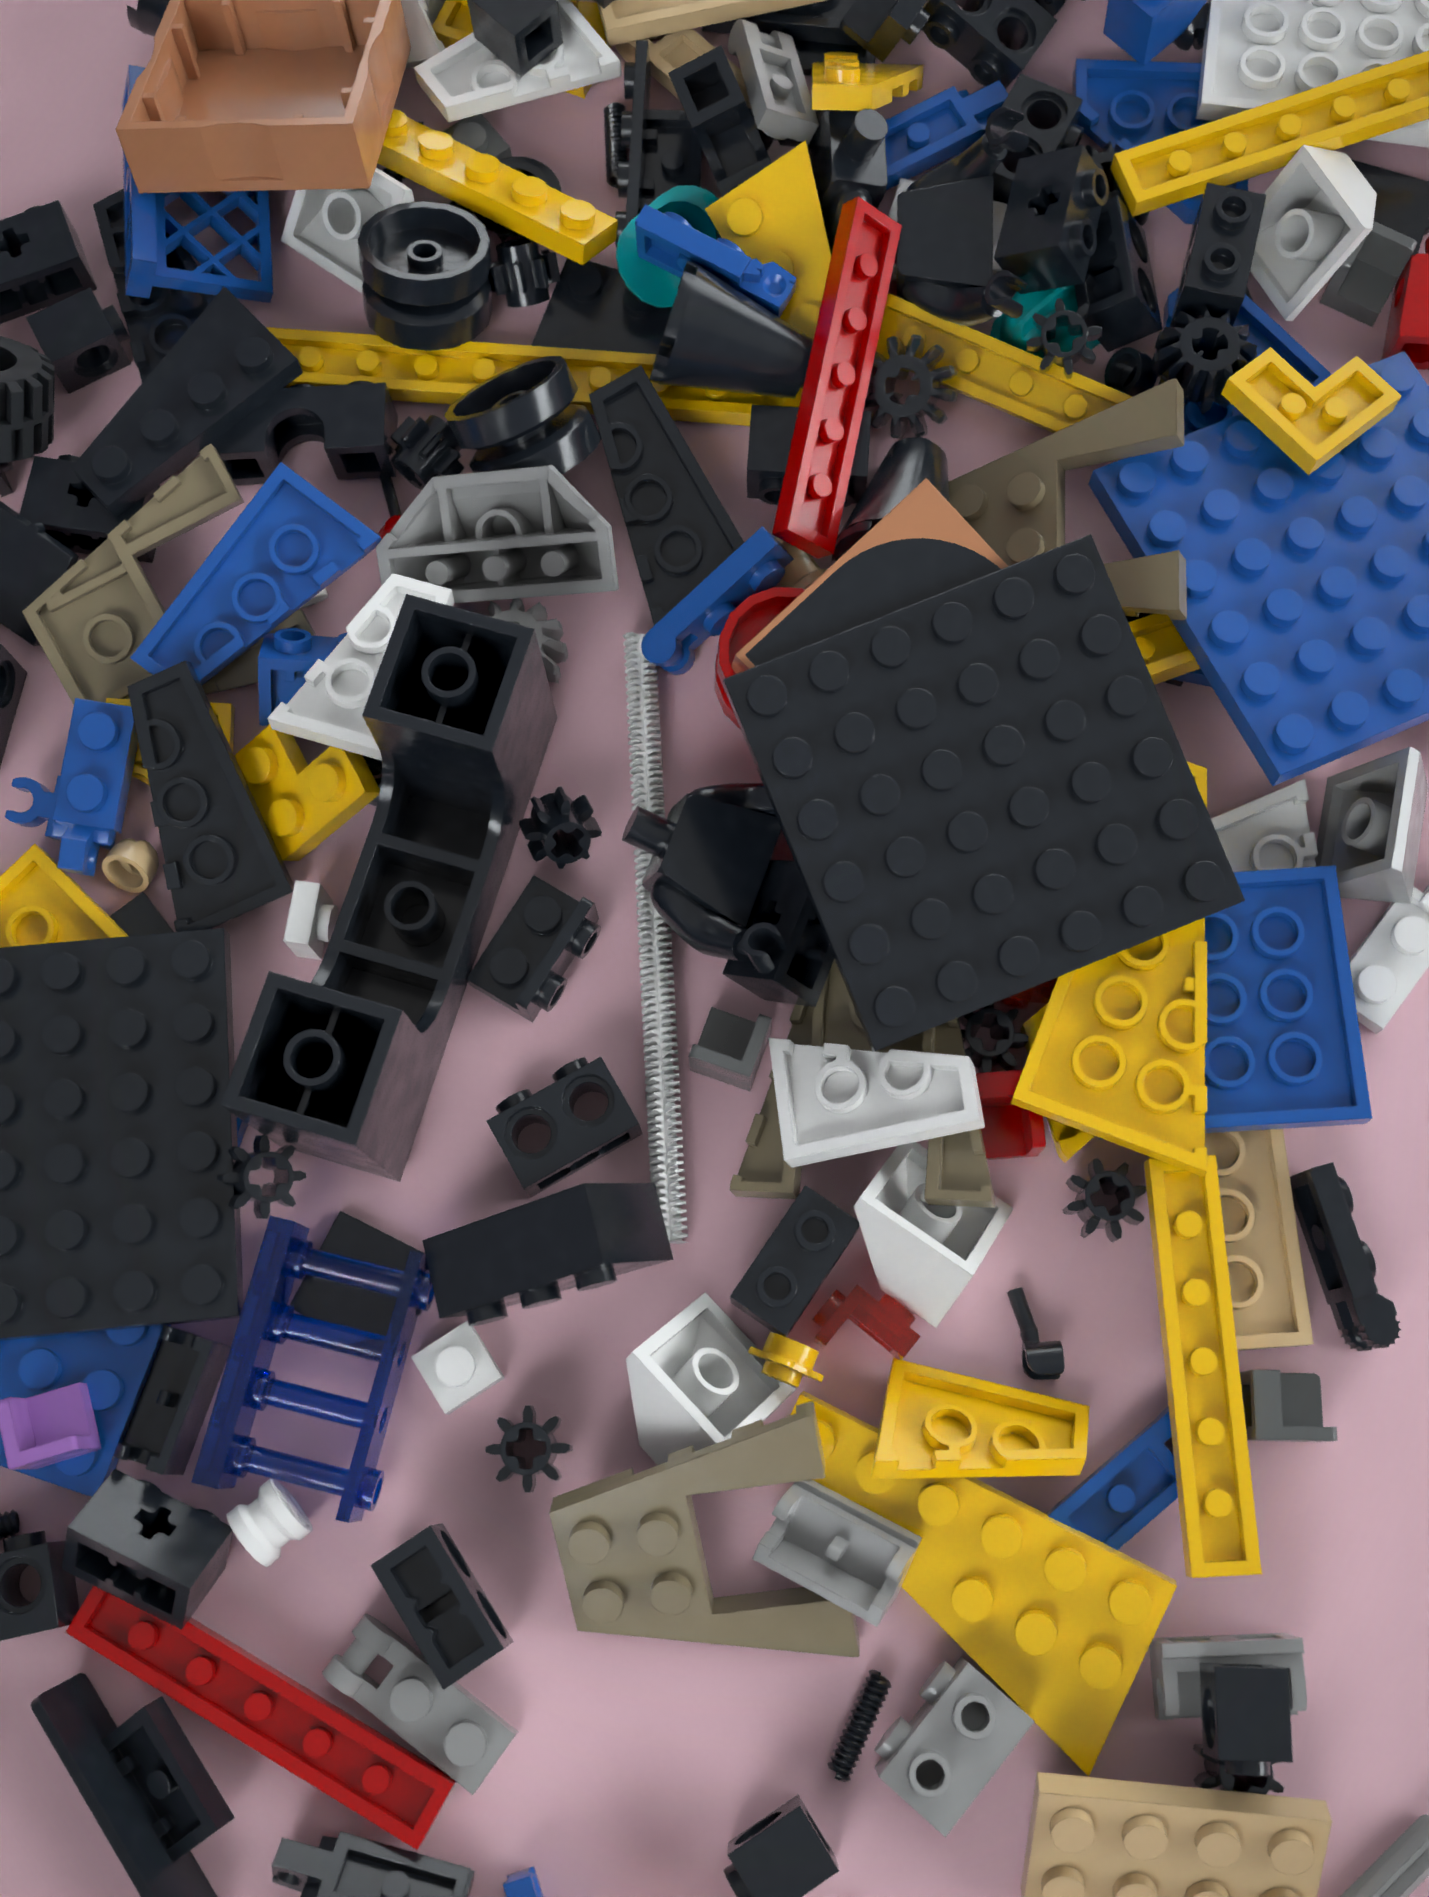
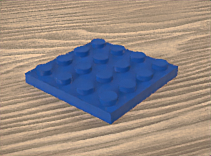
(1282, 1008)

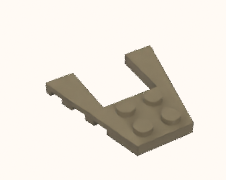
(1021, 496)
(107, 605)
(955, 1163)
(639, 1556)

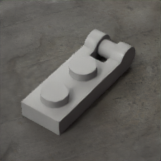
(774, 82)
(441, 1724)

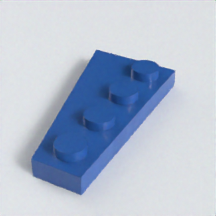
(261, 572)

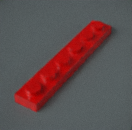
(837, 379)
(270, 1714)

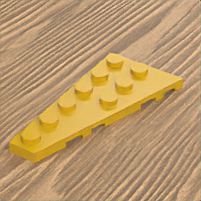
(1128, 1046)
(1018, 1591)

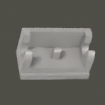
(838, 1549)
(1177, 1668)

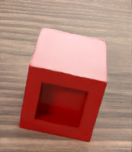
(1008, 1128)

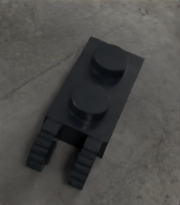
(1342, 1259)

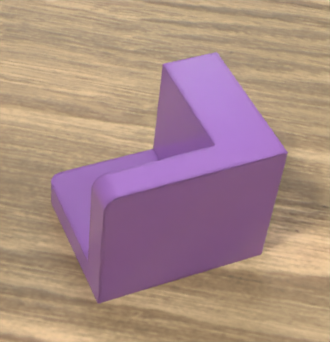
(48, 1427)

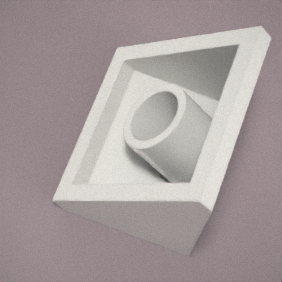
(329, 221)

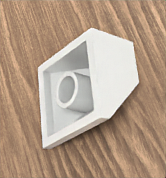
(1310, 226)
(921, 1249)
(698, 1382)

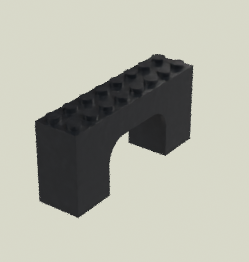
(461, 743)

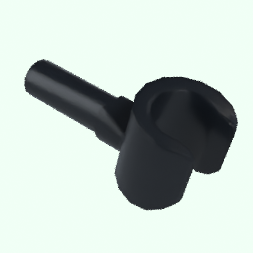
(1039, 1359)

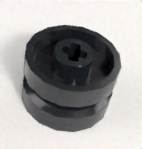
(425, 275)
(524, 419)

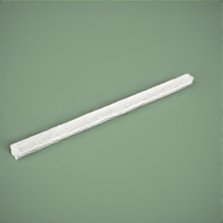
(658, 1038)

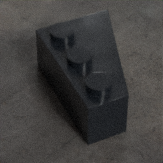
(545, 1248)

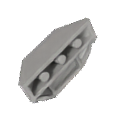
(502, 537)

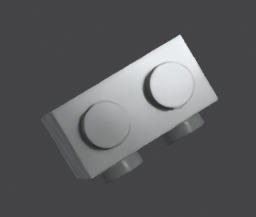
(950, 1743)

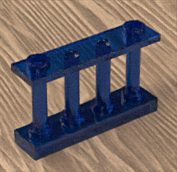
(251, 1386)

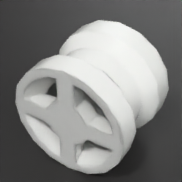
(269, 1522)

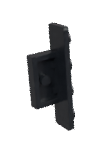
(660, 144)
(138, 1784)

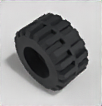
(25, 401)

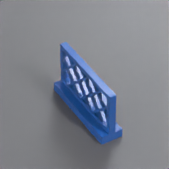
(147, 243)

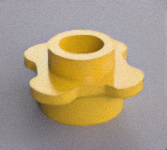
(787, 1359)

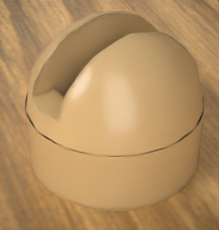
(131, 865)

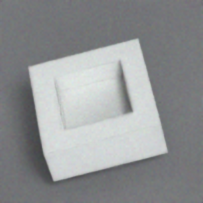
(310, 920)
(457, 1367)

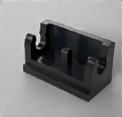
(174, 1401)

